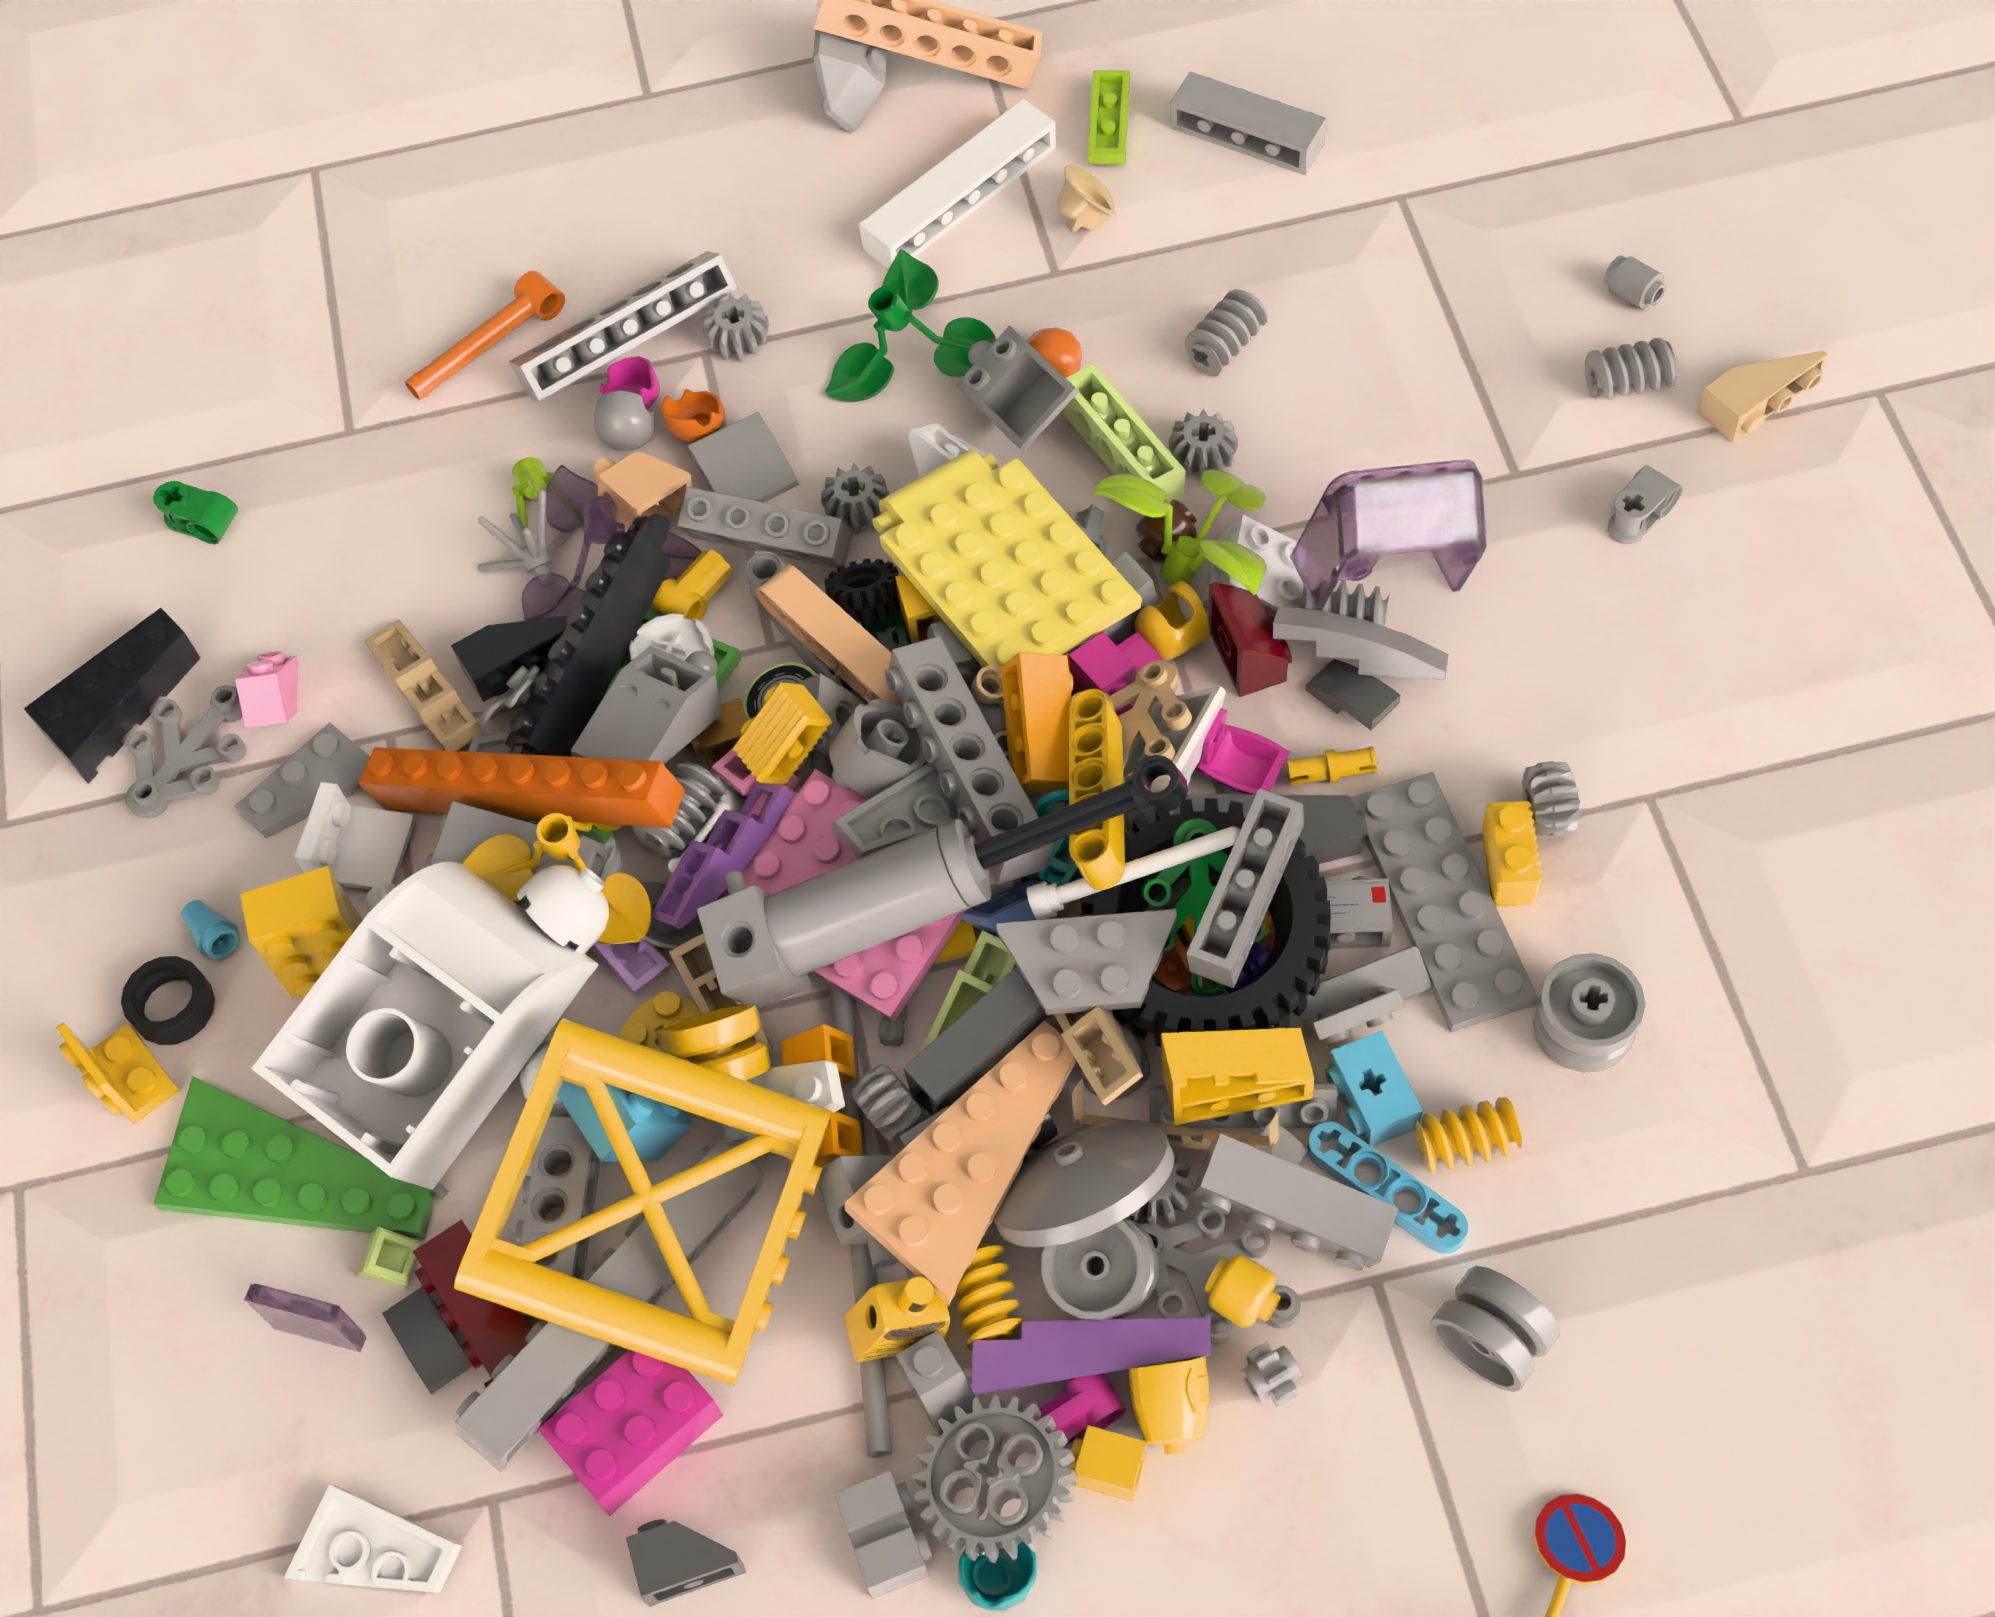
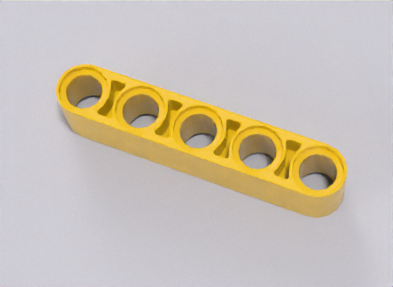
(1094, 768)

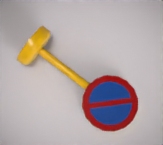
(1578, 1543)

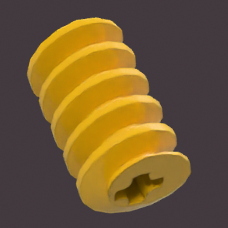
(1468, 1133)
(983, 1298)

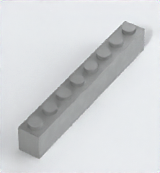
(558, 1359)

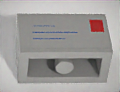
(1360, 912)

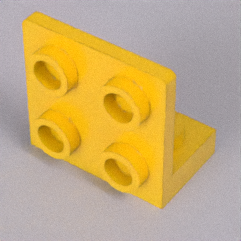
(120, 1071)

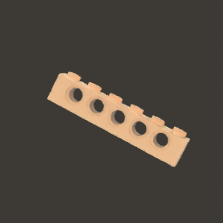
(937, 35)

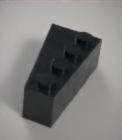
(113, 692)

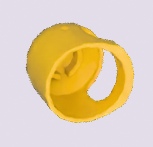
(1166, 625)

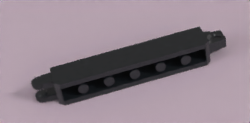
(593, 641)

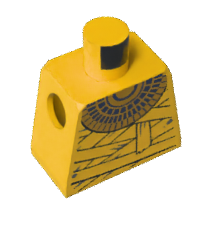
(903, 1316)

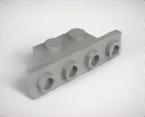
(1362, 996)
(1296, 1114)

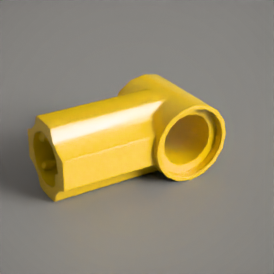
(694, 587)

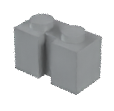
(882, 1534)

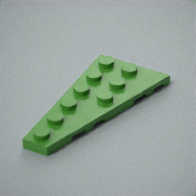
(262, 1168)

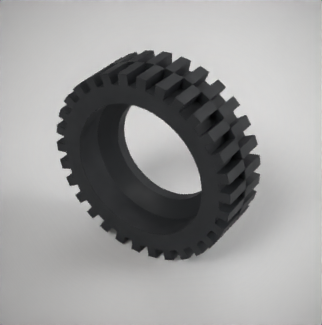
(1299, 950)

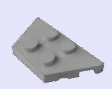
(1089, 958)

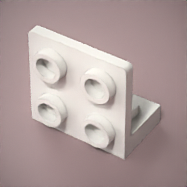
(1281, 581)
(355, 841)

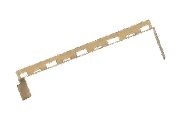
(1184, 1131)

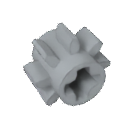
(1271, 1374)

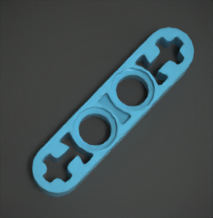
(1391, 1181)

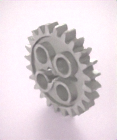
(1036, 1485)

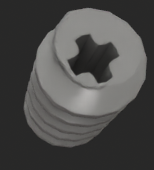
(1225, 331)
(1630, 366)
(1353, 605)
(697, 785)

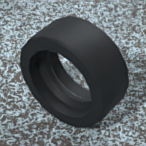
(152, 976)

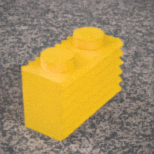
(781, 733)
(1511, 853)

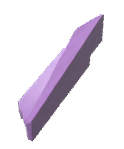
(1085, 1348)

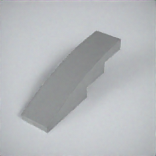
(1378, 648)

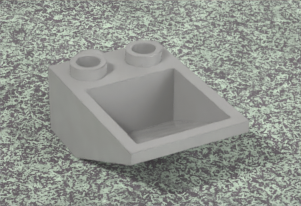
(1015, 387)
(653, 708)

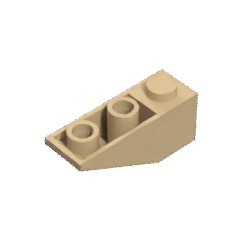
(1753, 391)

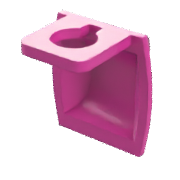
(1240, 757)

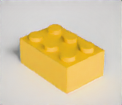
(299, 926)

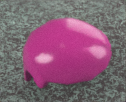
(633, 376)

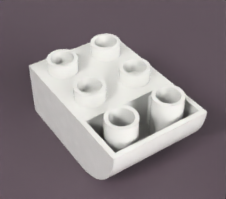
(424, 1021)

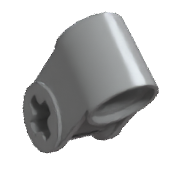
(1642, 504)

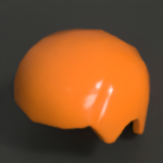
(1058, 348)
(693, 415)

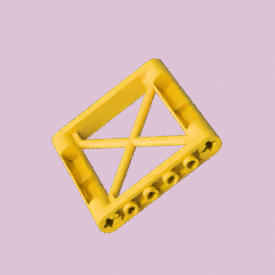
(700, 1343)

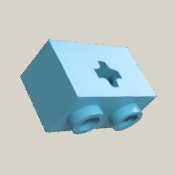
(1374, 1065)

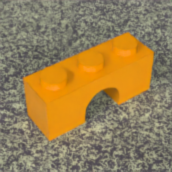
(835, 1046)

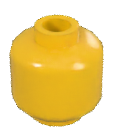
(1242, 1290)

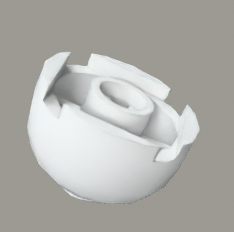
(567, 904)

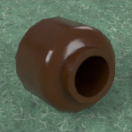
(1152, 529)

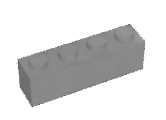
(1247, 123)
(1295, 1202)

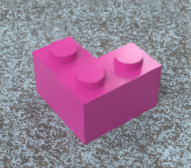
(1110, 667)

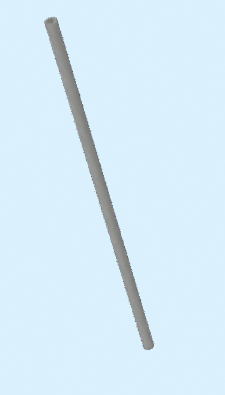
(864, 1274)

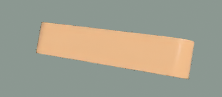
(828, 632)

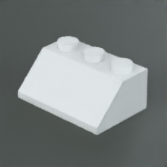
(1187, 742)

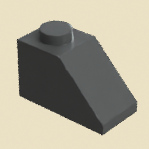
(677, 1561)

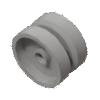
(1588, 1012)
(1121, 1288)
(1495, 1328)

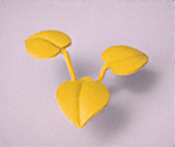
(507, 866)

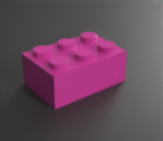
(629, 1426)

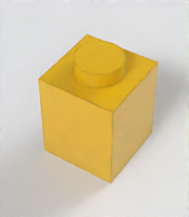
(1108, 1462)

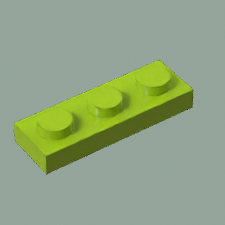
(1109, 117)

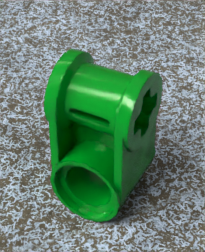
(195, 511)

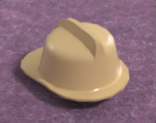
(1084, 200)

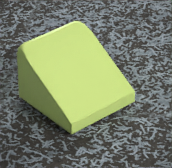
(388, 1257)

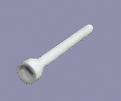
(1048, 899)

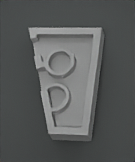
(292, 788)

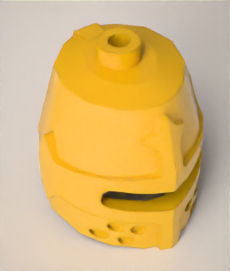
(1171, 1402)

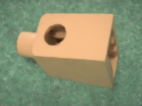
(641, 486)

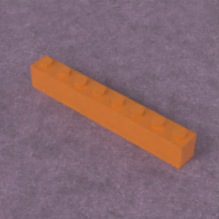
(524, 785)

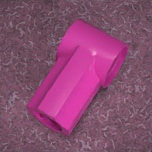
(1084, 1403)

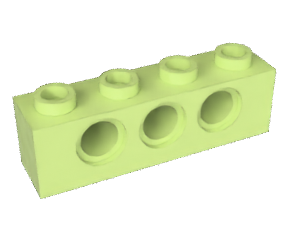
(1120, 434)

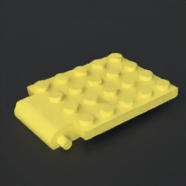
(1001, 560)

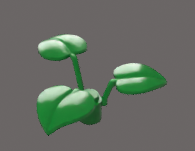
(907, 286)

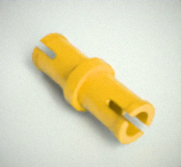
(1332, 766)

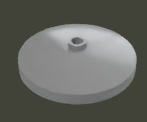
(1085, 1183)

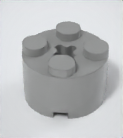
(875, 749)

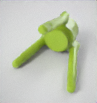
(529, 480)

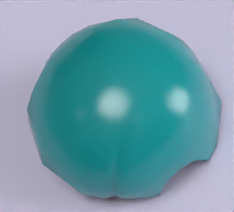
(1000, 1583)

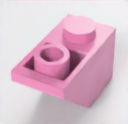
(268, 689)

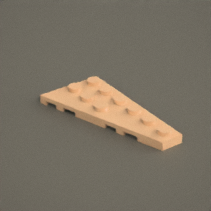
(955, 1174)

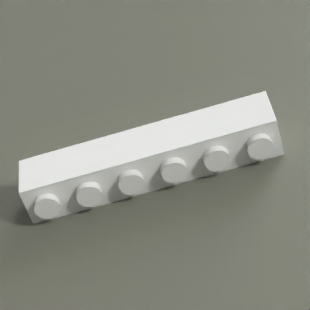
(959, 184)

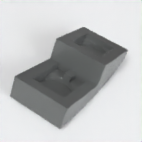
(1359, 695)
(427, 1340)

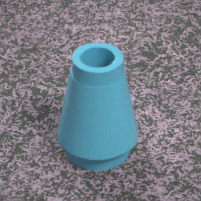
(210, 930)

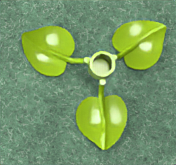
(1188, 553)

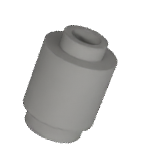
(1635, 281)

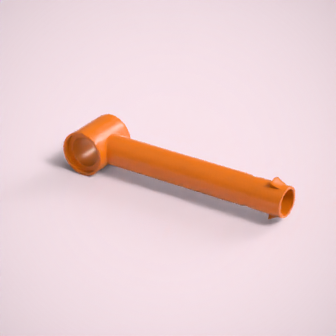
(533, 296)

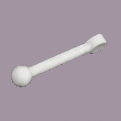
(718, 810)

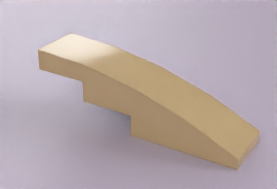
(423, 686)
(1101, 1051)

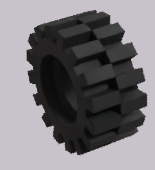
(865, 589)

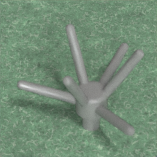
(534, 556)

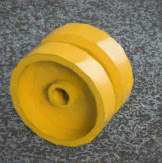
(713, 1041)

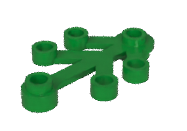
(1195, 897)

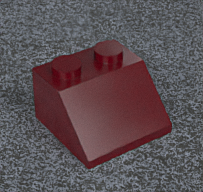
(1245, 639)

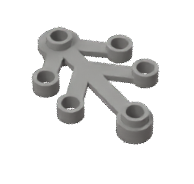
(182, 755)
(1200, 1266)

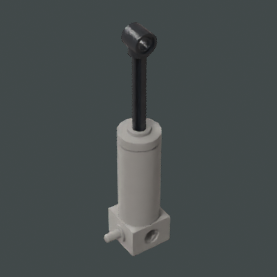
(771, 942)

